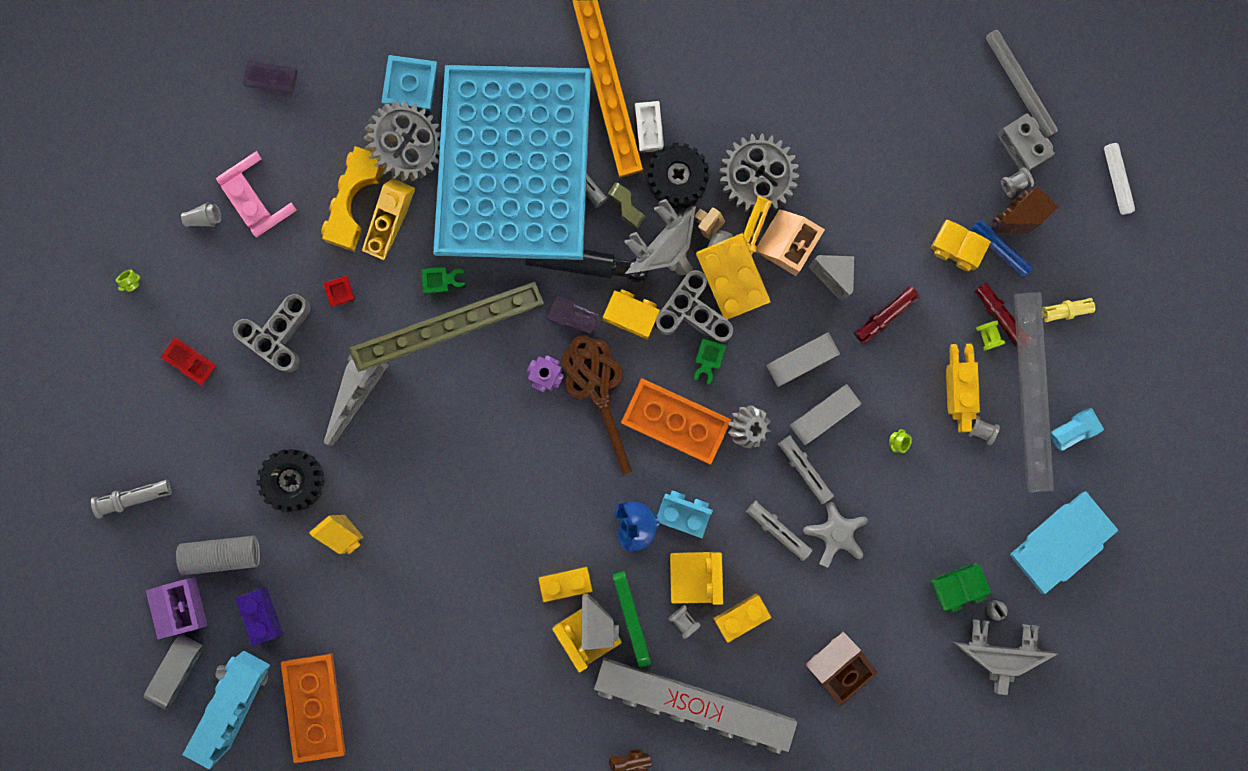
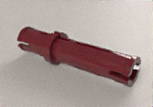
(998, 310)
(885, 316)

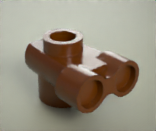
(634, 761)

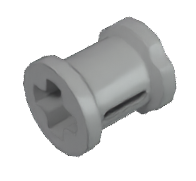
(1017, 182)
(984, 430)
(684, 622)

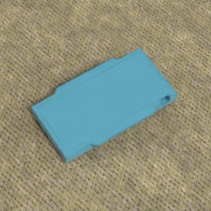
(1064, 543)

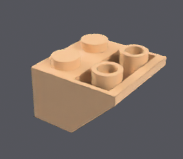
(789, 241)

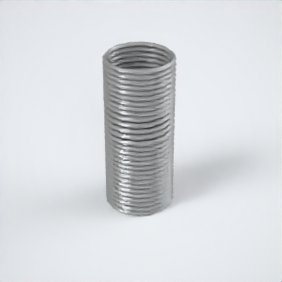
(213, 555)

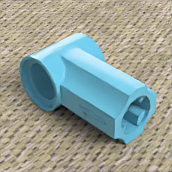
(1082, 426)

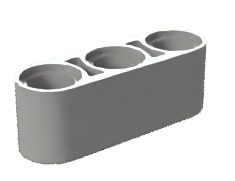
(803, 359)
(825, 414)
(173, 671)

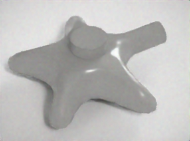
(837, 534)

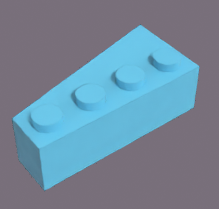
(226, 709)

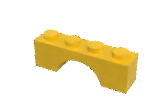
(341, 227)

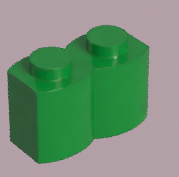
(960, 587)

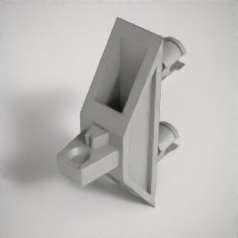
(669, 246)
(1004, 662)

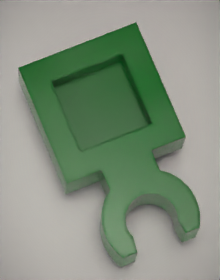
(438, 280)
(709, 356)

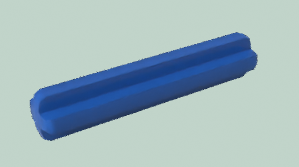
(1003, 249)

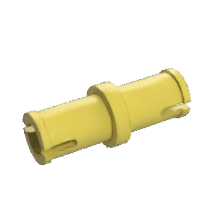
(1068, 310)

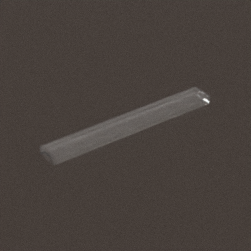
(1033, 392)

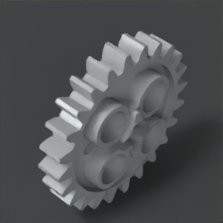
(385, 127)
(771, 156)

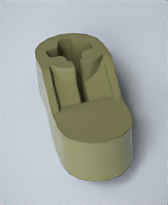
(622, 197)

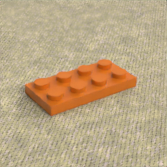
(676, 421)
(313, 708)

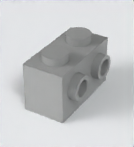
(1026, 142)

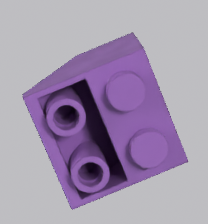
(176, 608)

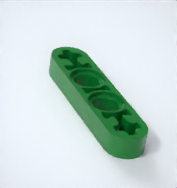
(632, 619)

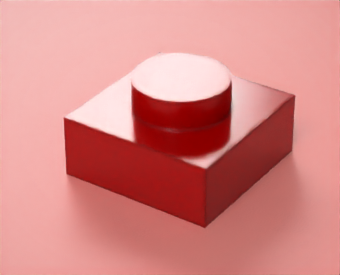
(339, 291)

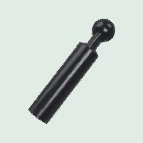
(593, 264)

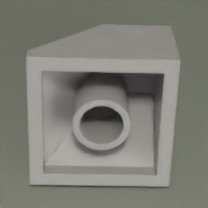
(597, 625)

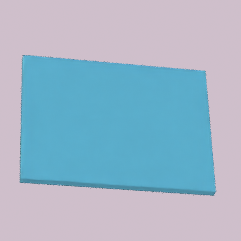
(513, 162)

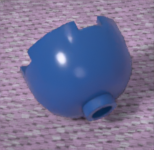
(636, 524)

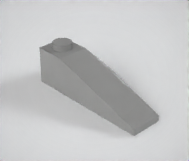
(351, 395)

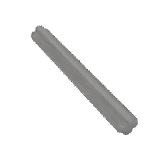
(1021, 83)

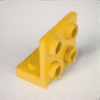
(696, 577)
(570, 636)

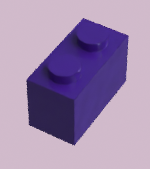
(259, 616)

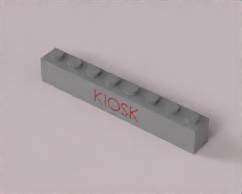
(695, 704)

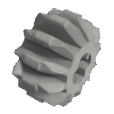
(749, 426)

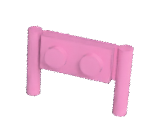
(247, 201)

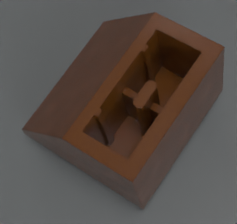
(1026, 214)

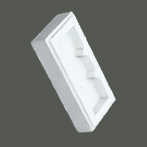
(649, 126)

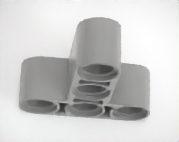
(694, 306)
(270, 332)

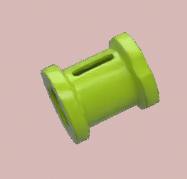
(990, 335)

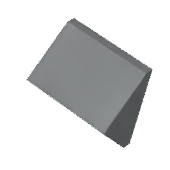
(835, 273)

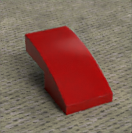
(188, 361)

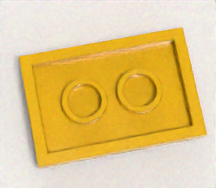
(733, 276)

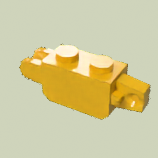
(962, 388)

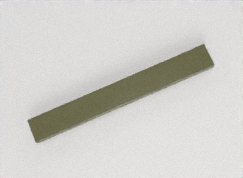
(445, 326)

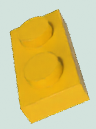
(565, 584)

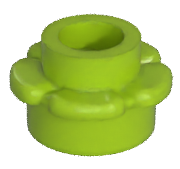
(128, 281)
(900, 441)

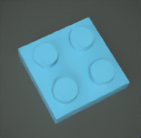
(410, 81)

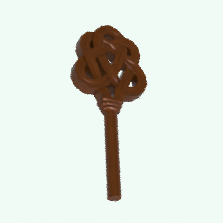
(588, 389)

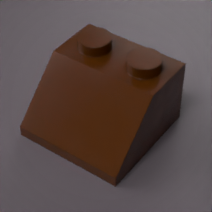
(841, 668)

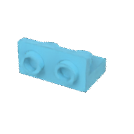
(683, 514)

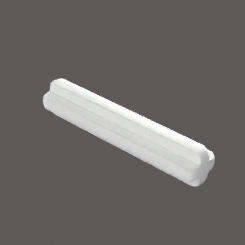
(1119, 178)

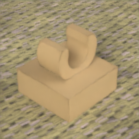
(710, 222)

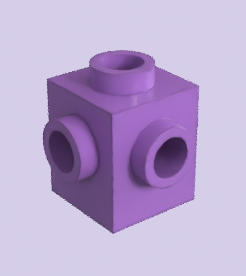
(549, 382)

